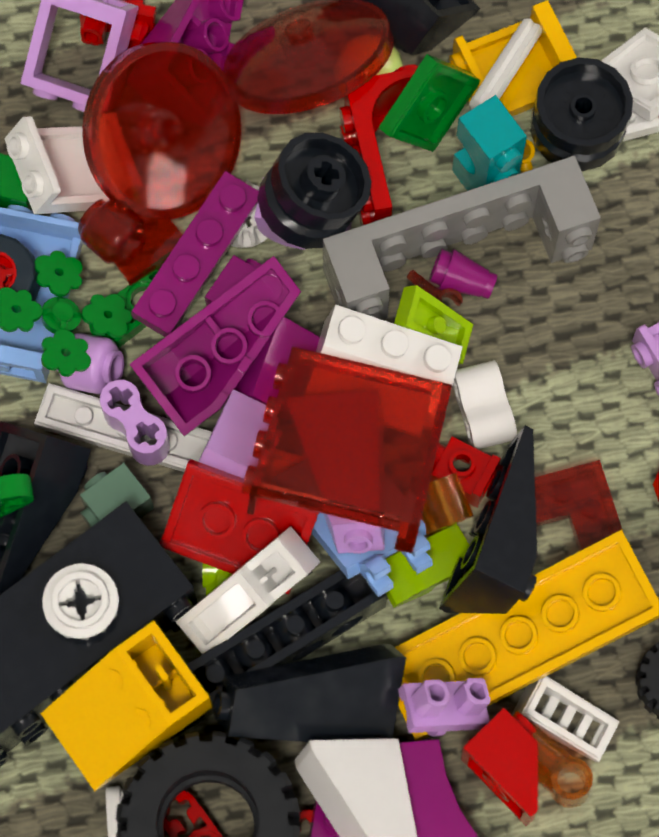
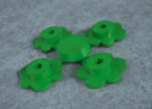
(61, 314)

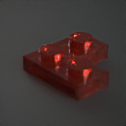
(581, 497)

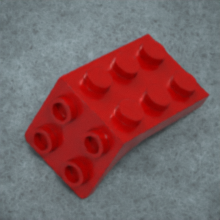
(360, 121)

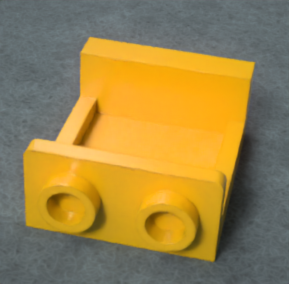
(549, 50)

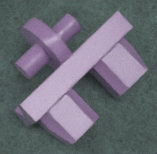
(445, 705)

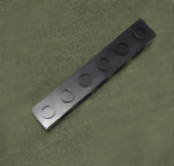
(288, 632)

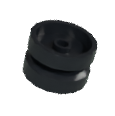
(581, 112)
(313, 189)

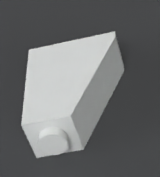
(359, 786)

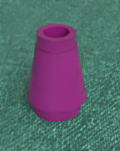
(462, 274)

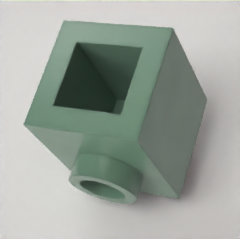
(109, 491)

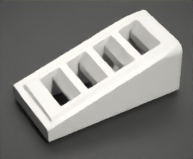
(558, 730)

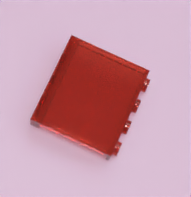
(349, 442)

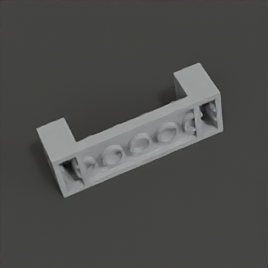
(549, 194)

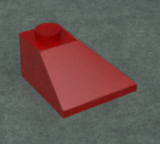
(507, 762)

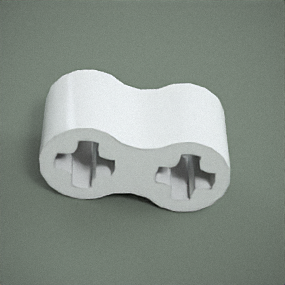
(484, 405)

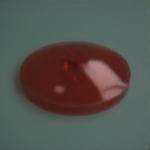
(308, 56)
(161, 129)

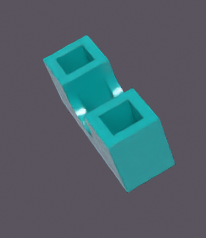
(491, 144)

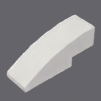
(248, 591)

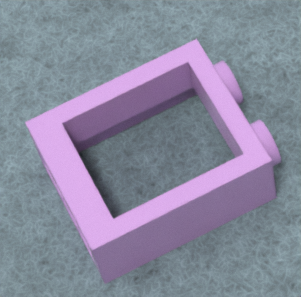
(114, 12)

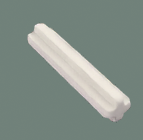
(508, 62)

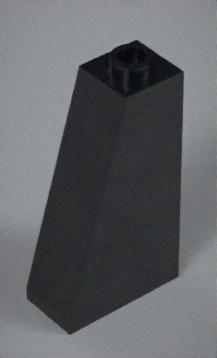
(315, 698)

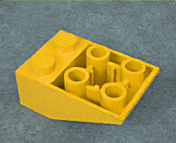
(126, 706)

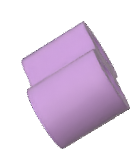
(134, 422)

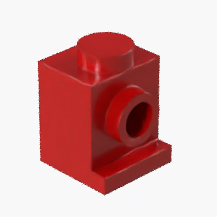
(474, 480)

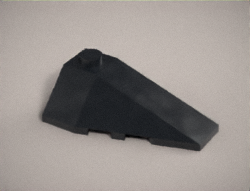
(504, 550)

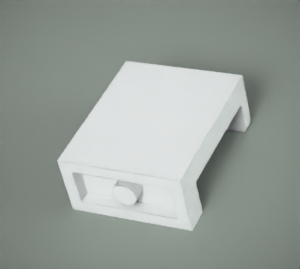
(52, 167)

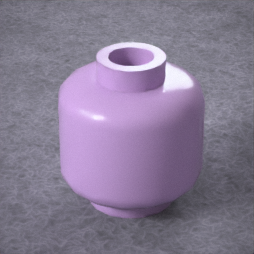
(105, 365)

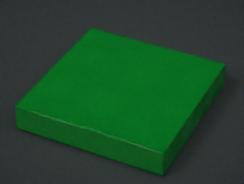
(429, 103)

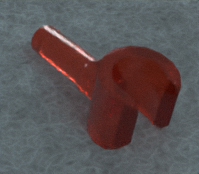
(450, 293)

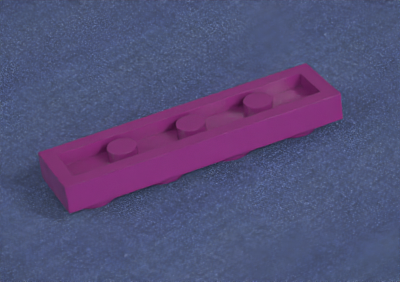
(196, 255)

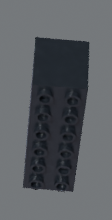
(41, 662)

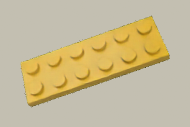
(568, 615)

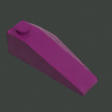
(199, 25)
(211, 352)

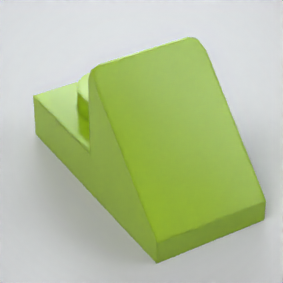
(431, 317)

